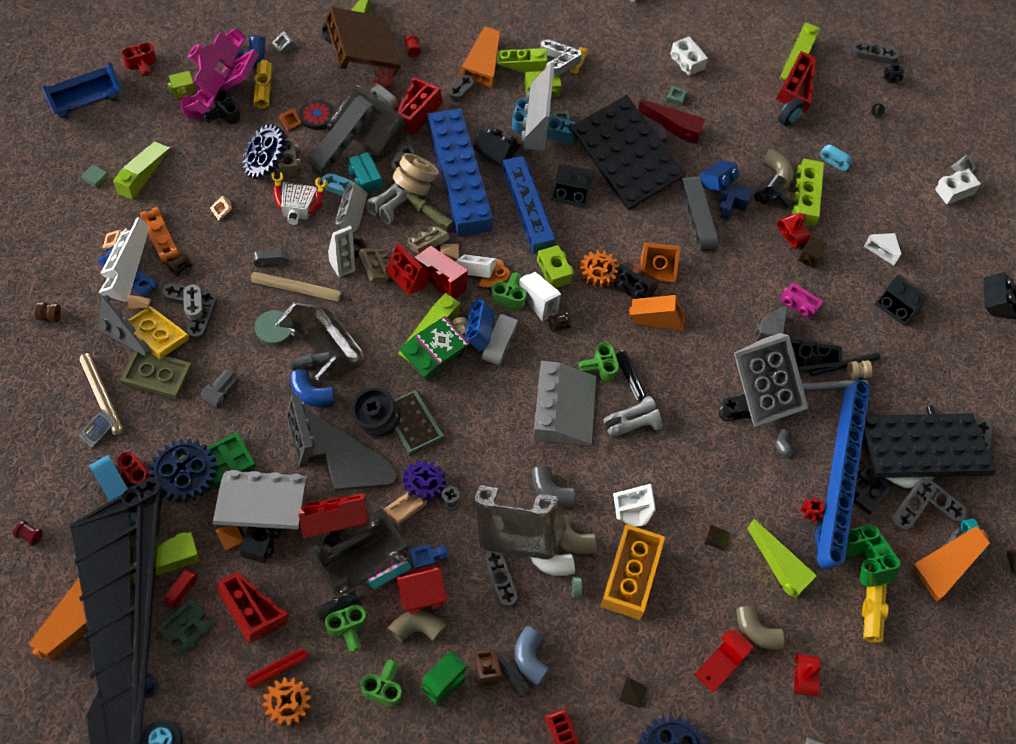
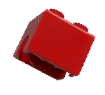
(421, 589)

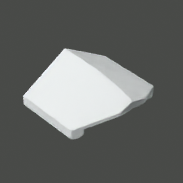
(635, 505)

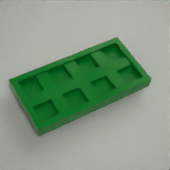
(229, 455)

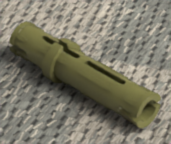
(424, 207)

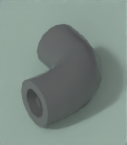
(544, 485)

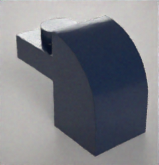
(734, 196)

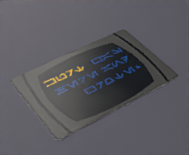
(96, 428)

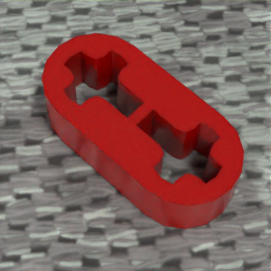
(180, 588)

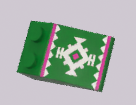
(434, 347)

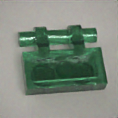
(181, 622)

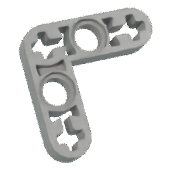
(564, 56)

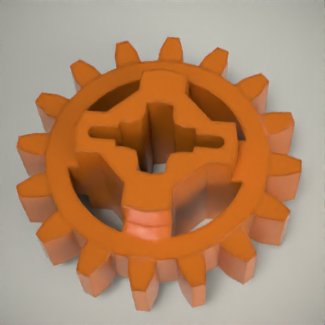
(599, 268)
(281, 709)

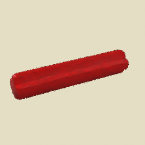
(277, 668)

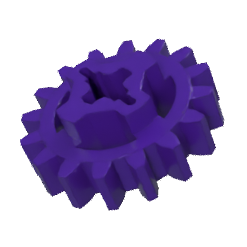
(424, 480)

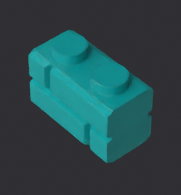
(365, 172)

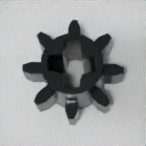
(893, 73)

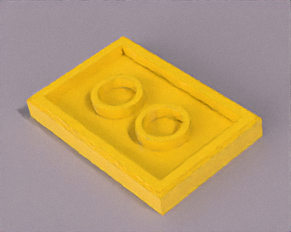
(158, 332)

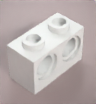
(689, 56)
(957, 186)

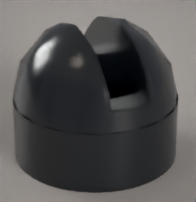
(880, 111)

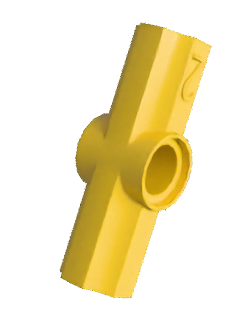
(263, 84)
(875, 613)

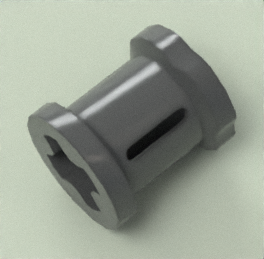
(446, 494)

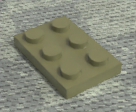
(156, 375)

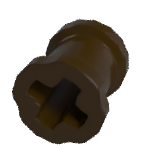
(179, 264)
(559, 321)

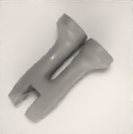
(386, 211)
(624, 425)

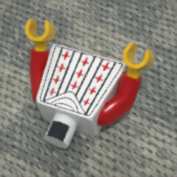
(298, 200)

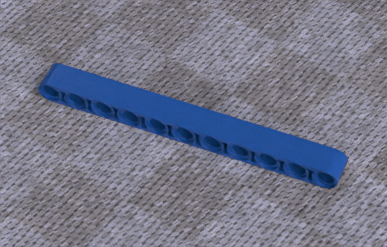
(843, 476)

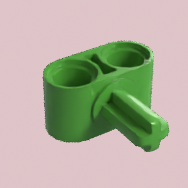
(509, 292)
(602, 362)
(348, 627)
(384, 685)

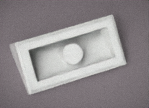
(477, 265)

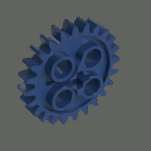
(265, 152)
(184, 469)
(673, 729)

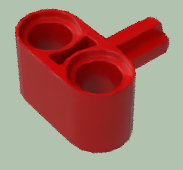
(139, 57)
(794, 230)
(134, 471)
(807, 675)

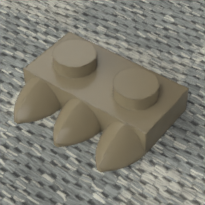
(434, 238)
(374, 264)

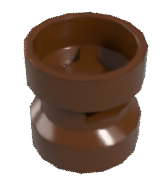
(47, 311)

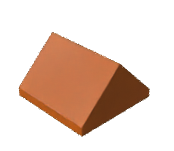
(660, 261)

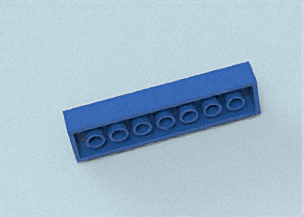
(459, 172)

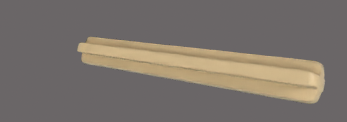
(296, 286)
(100, 391)

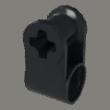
(734, 408)

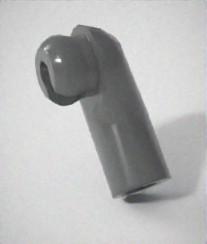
(782, 444)

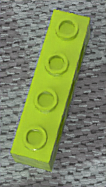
(808, 190)

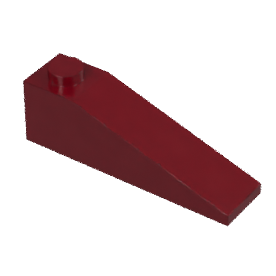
(677, 122)

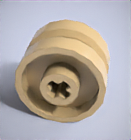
(415, 174)

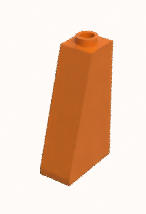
(482, 58)
(947, 565)
(62, 627)

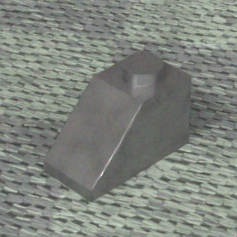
(772, 323)

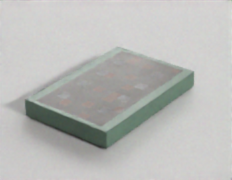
(416, 426)

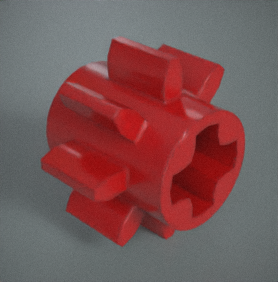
(378, 80)
(812, 514)

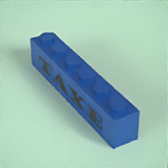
(528, 204)

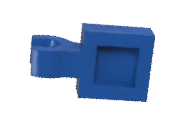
(425, 556)

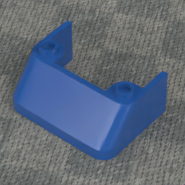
(82, 90)

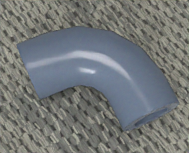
(526, 656)

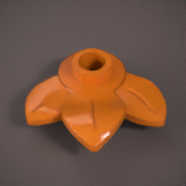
(499, 273)

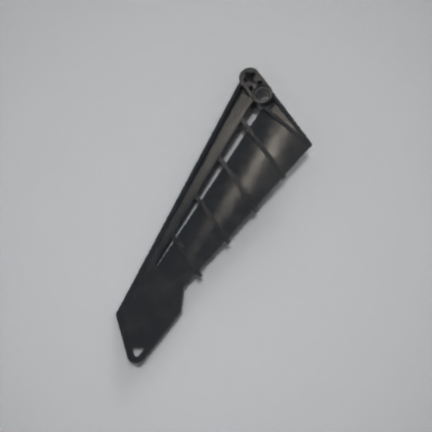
(105, 574)

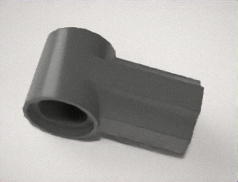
(216, 393)

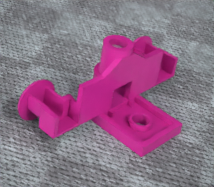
(210, 78)

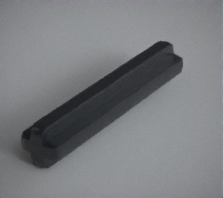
(631, 375)

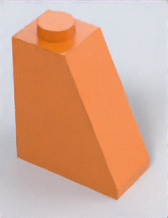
(658, 312)

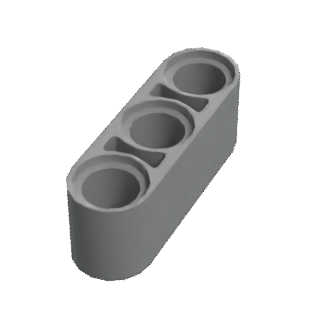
(351, 206)
(500, 339)

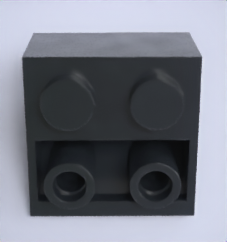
(495, 145)
(572, 185)
(635, 282)
(1000, 296)
(902, 299)

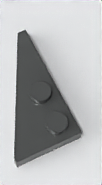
(118, 327)

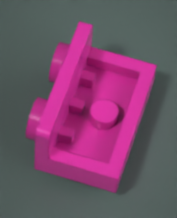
(801, 300)

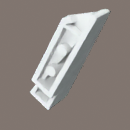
(124, 261)

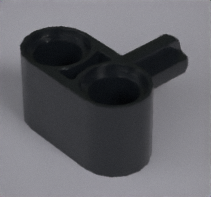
(224, 107)
(771, 190)

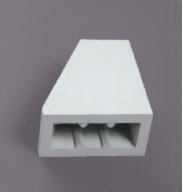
(540, 295)

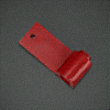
(724, 659)

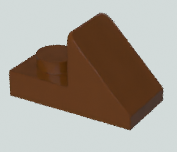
(487, 667)

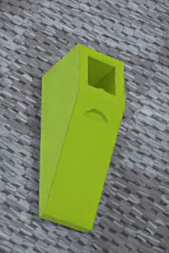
(523, 60)

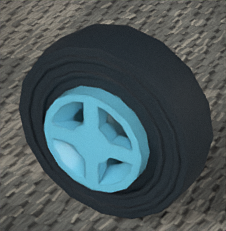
(791, 111)
(160, 731)

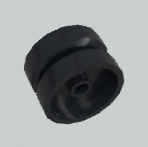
(376, 411)

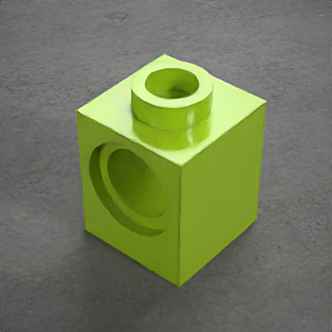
(181, 85)

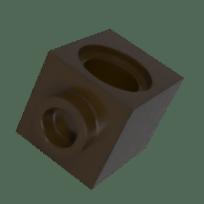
(812, 252)

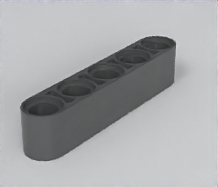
(342, 134)
(699, 213)

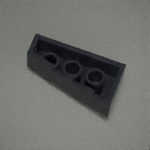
(814, 353)

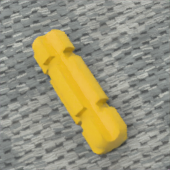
(575, 69)

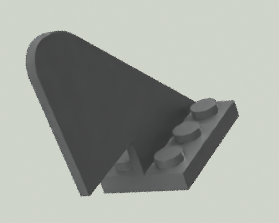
(348, 460)

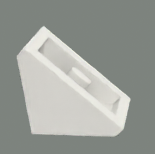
(884, 246)

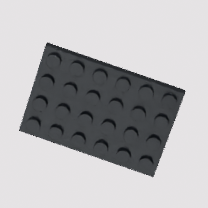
(627, 152)
(926, 446)

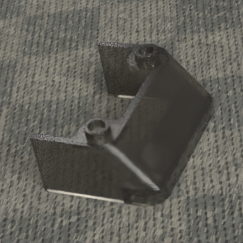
(324, 334)

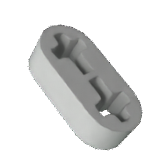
(384, 96)
(197, 302)

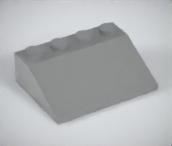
(538, 110)
(770, 379)
(564, 404)
(260, 499)

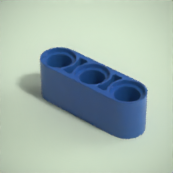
(479, 325)

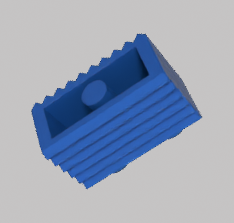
(719, 175)

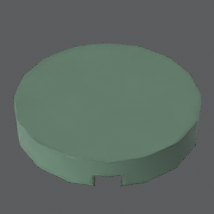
(268, 331)

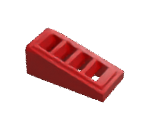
(562, 713)

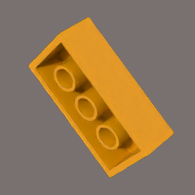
(632, 572)

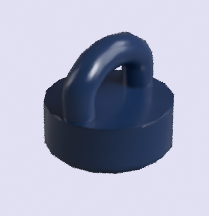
(151, 686)

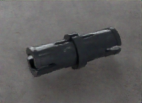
(350, 598)

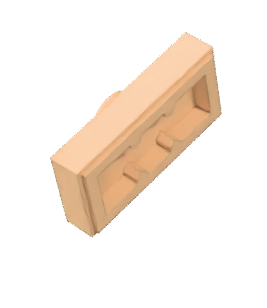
(404, 508)

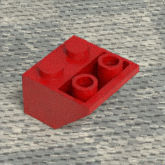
(406, 271)

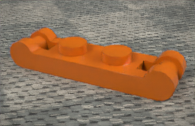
(159, 235)

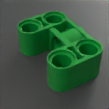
(881, 561)
(444, 678)

